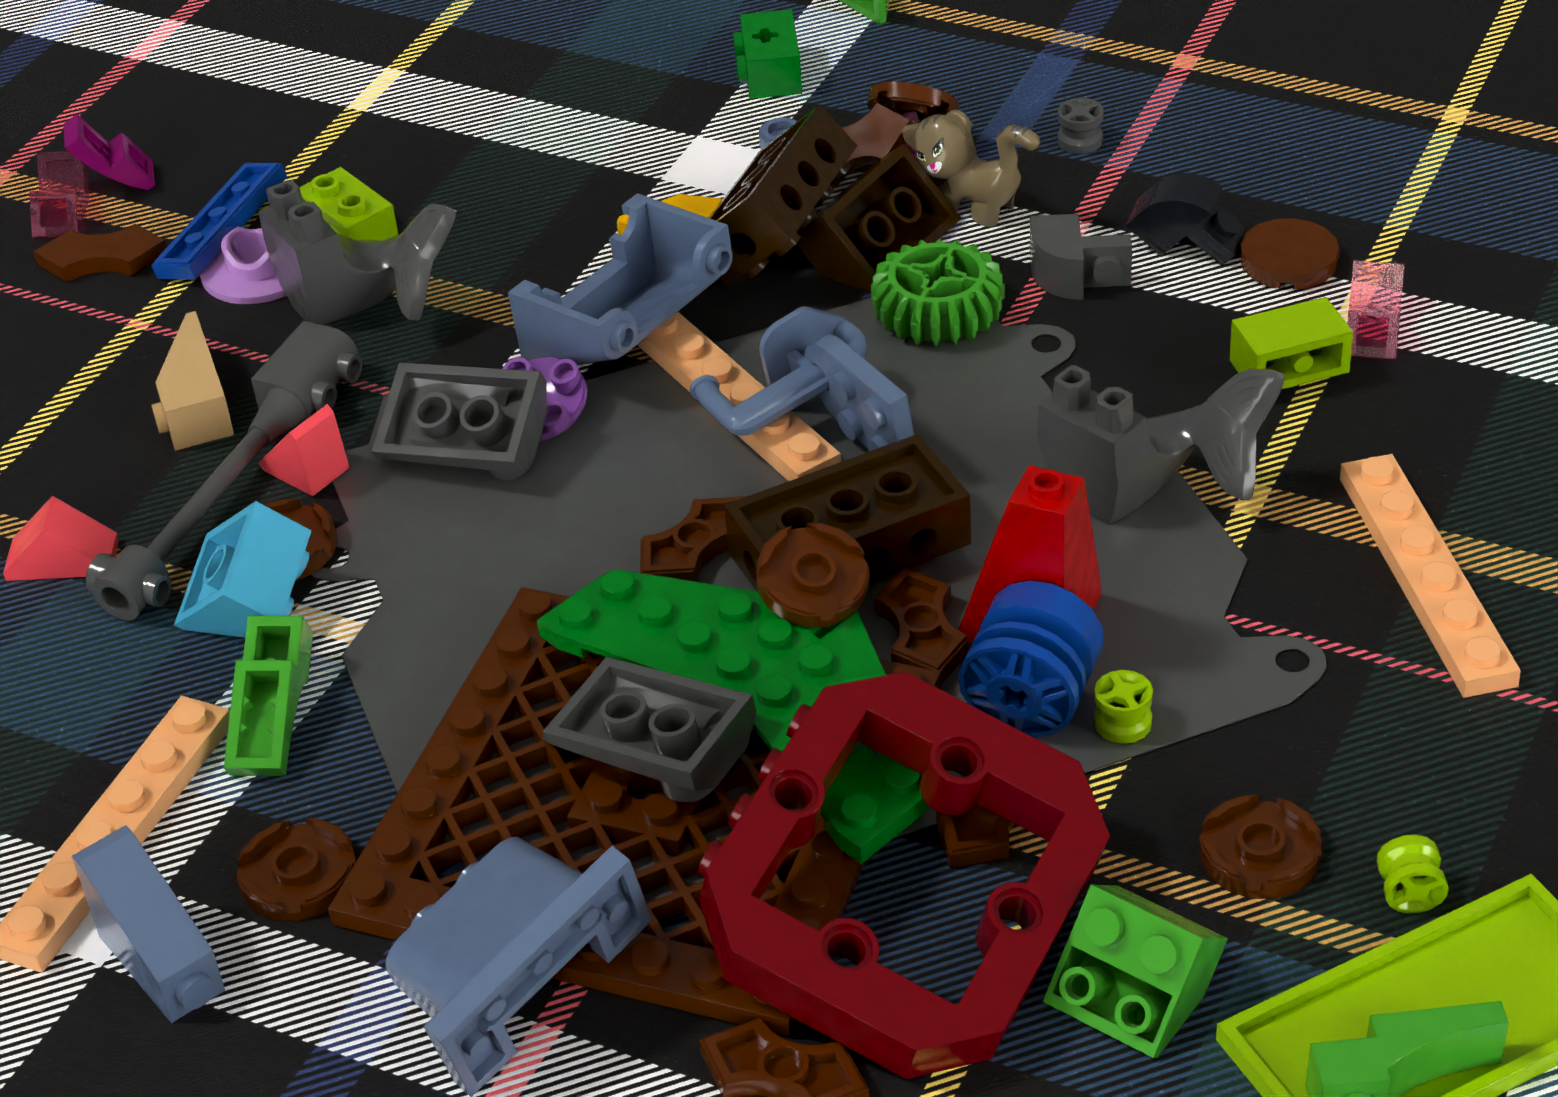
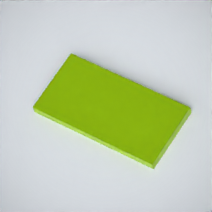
(1474, 955)

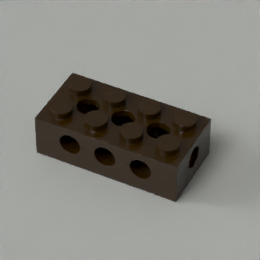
(781, 191)
(890, 500)

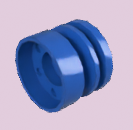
(1032, 657)

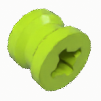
(1123, 706)
(1412, 874)

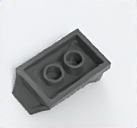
(462, 418)
(656, 726)

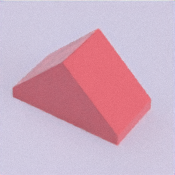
(309, 454)
(57, 544)

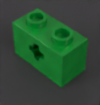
(768, 54)

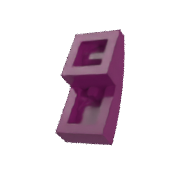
(114, 159)

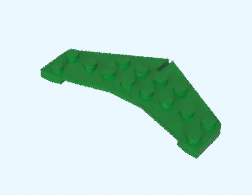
(742, 645)

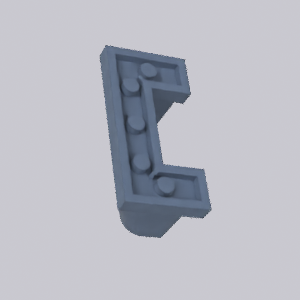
(502, 940)

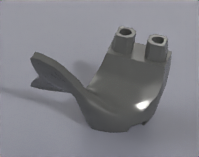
(340, 276)
(1135, 456)

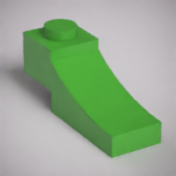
(267, 694)
(1408, 1051)

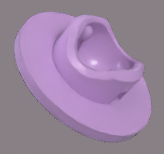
(242, 270)

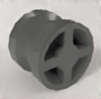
(1080, 125)

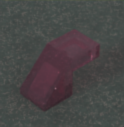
(61, 195)
(1375, 308)

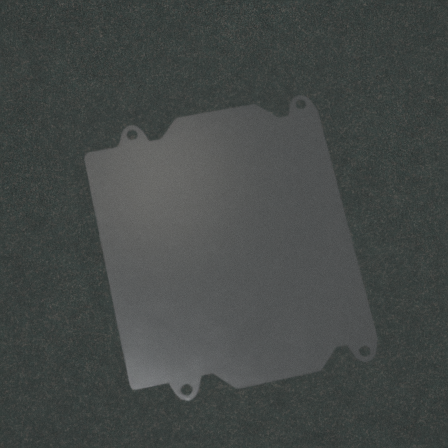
(461, 545)

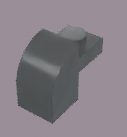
(1068, 263)

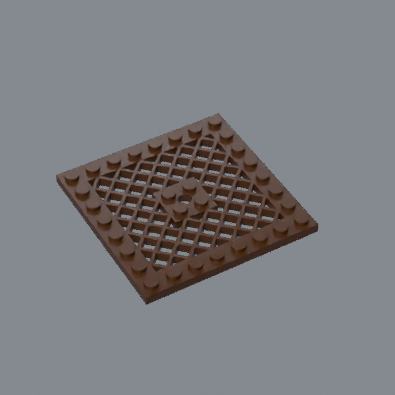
(655, 967)

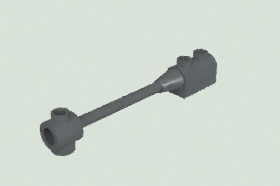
(287, 391)

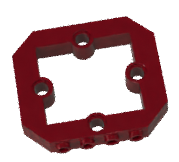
(868, 1003)

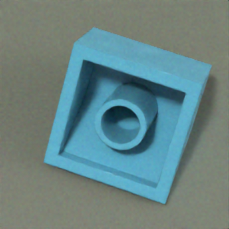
(244, 572)

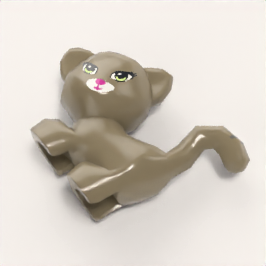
(948, 152)

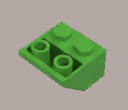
(1133, 968)

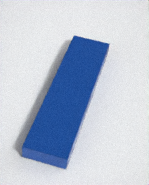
(229, 208)

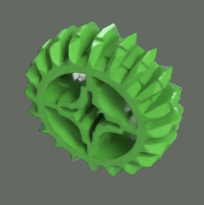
(937, 292)

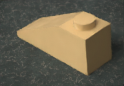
(190, 392)

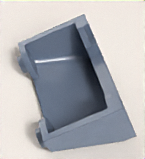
(653, 273)

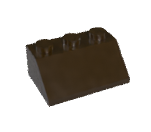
(875, 216)

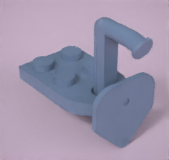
(809, 357)

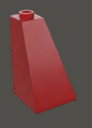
(1039, 539)

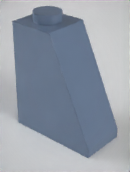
(147, 925)

